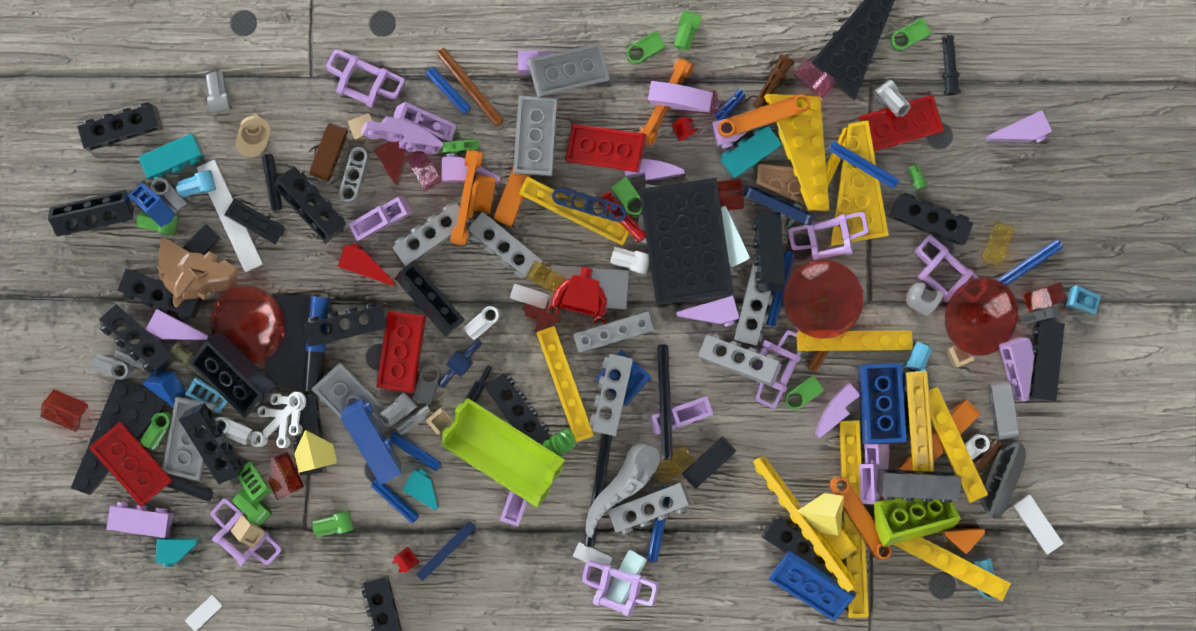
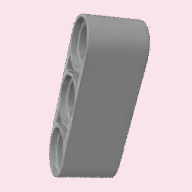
(355, 185)
(1003, 411)

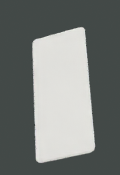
(529, 296)
(586, 554)
(203, 613)

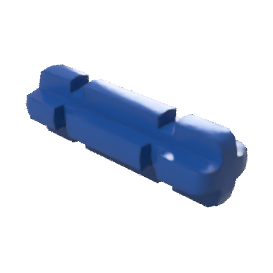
(730, 105)

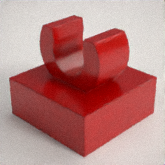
(683, 128)
(405, 560)

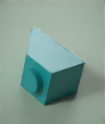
(422, 488)
(174, 550)

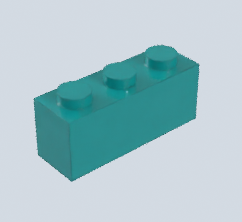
(750, 152)
(172, 157)

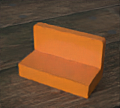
(482, 195)

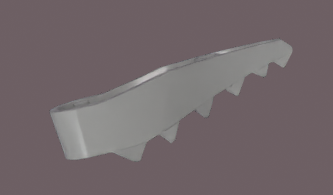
(635, 473)

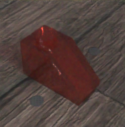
(392, 159)
(284, 476)

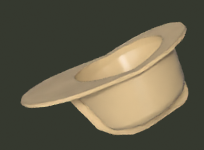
(252, 136)

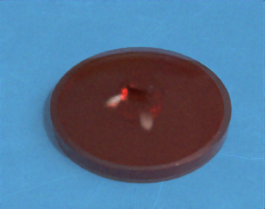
(823, 299)
(981, 316)
(249, 321)

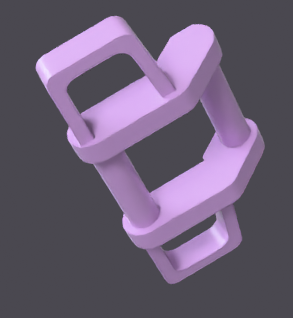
(376, 89)
(841, 220)
(931, 264)
(794, 358)
(219, 537)
(603, 586)

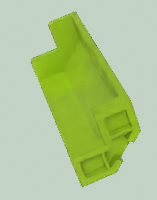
(502, 452)

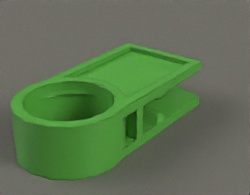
(914, 32)
(649, 45)
(459, 146)
(626, 193)
(808, 390)

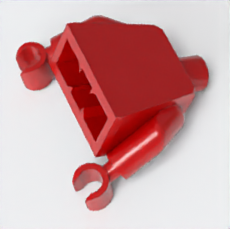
(581, 295)

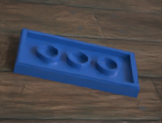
(811, 586)

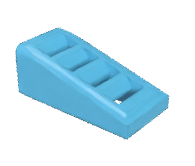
(196, 396)

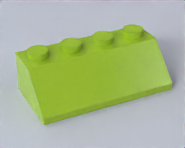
(907, 520)

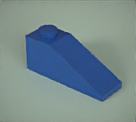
(152, 205)

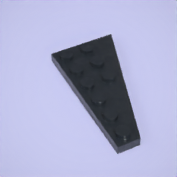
(853, 46)
(132, 407)

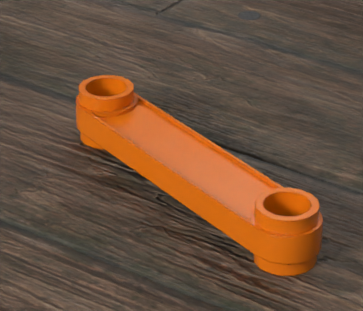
(682, 69)
(764, 116)
(459, 233)
(860, 517)

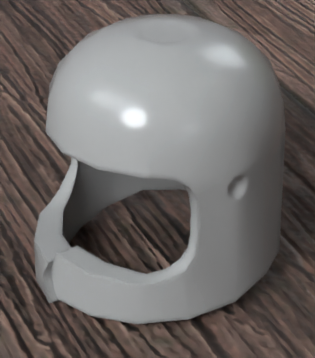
(923, 300)

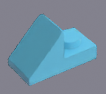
(1083, 300)

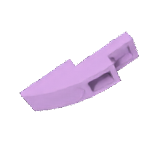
(409, 135)

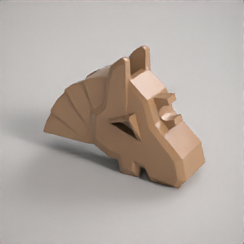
(193, 274)

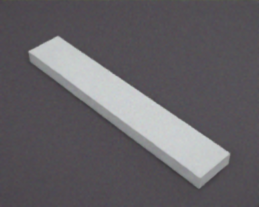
(237, 234)

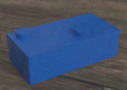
(881, 403)
(371, 441)

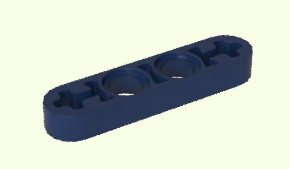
(779, 205)
(588, 207)
(446, 550)

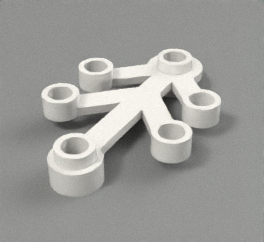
(296, 403)

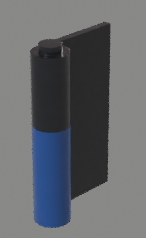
(294, 362)

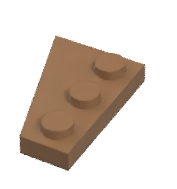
(780, 181)

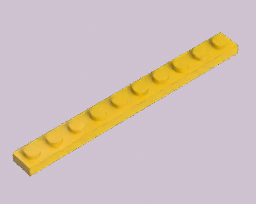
(856, 562)

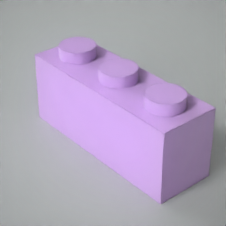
(140, 520)

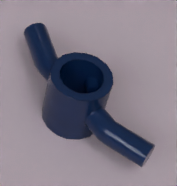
(459, 363)

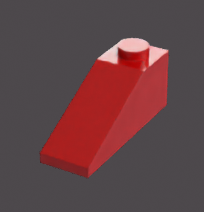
(360, 262)

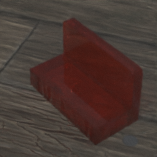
(731, 194)
(63, 410)

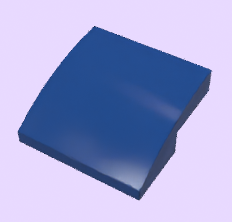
(637, 379)

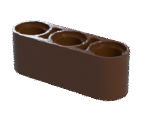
(328, 152)

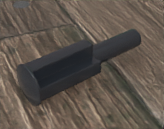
(478, 386)

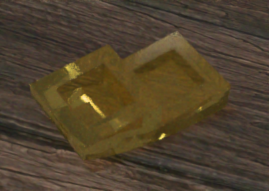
(998, 243)
(544, 277)
(670, 468)

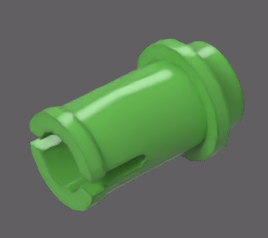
(917, 177)

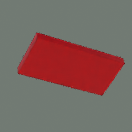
(919, 122)
(605, 148)
(401, 351)
(130, 464)

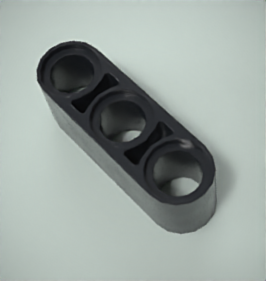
(709, 462)

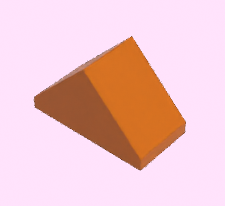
(964, 538)

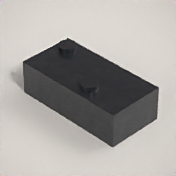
(232, 374)

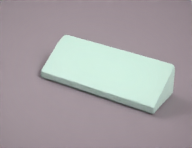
(736, 250)
(620, 589)

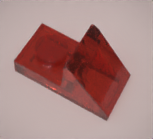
(1044, 297)
(546, 319)

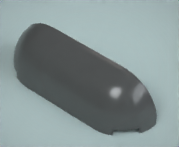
(1003, 479)

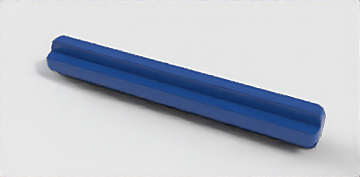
(863, 164)
(1031, 262)
(775, 306)
(657, 534)

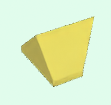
(314, 452)
(825, 513)

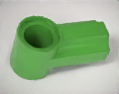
(687, 27)
(147, 222)
(156, 431)
(256, 512)
(337, 524)

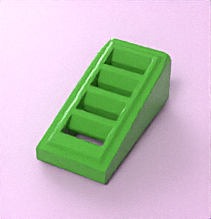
(262, 492)

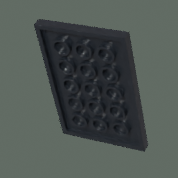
(686, 241)

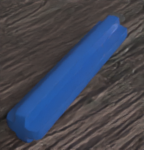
(448, 90)
(415, 451)
(395, 501)

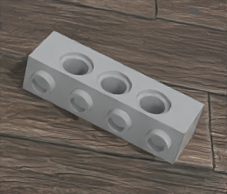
(484, 224)
(427, 245)
(613, 332)
(742, 333)
(765, 375)
(610, 425)
(619, 514)

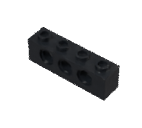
(89, 129)
(91, 213)
(310, 214)
(961, 223)
(129, 287)
(118, 317)
(375, 322)
(495, 390)
(203, 438)
(773, 535)
(383, 587)

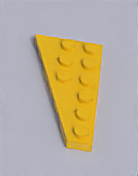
(804, 145)
(859, 190)

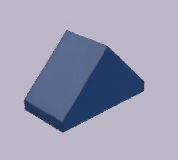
(165, 386)

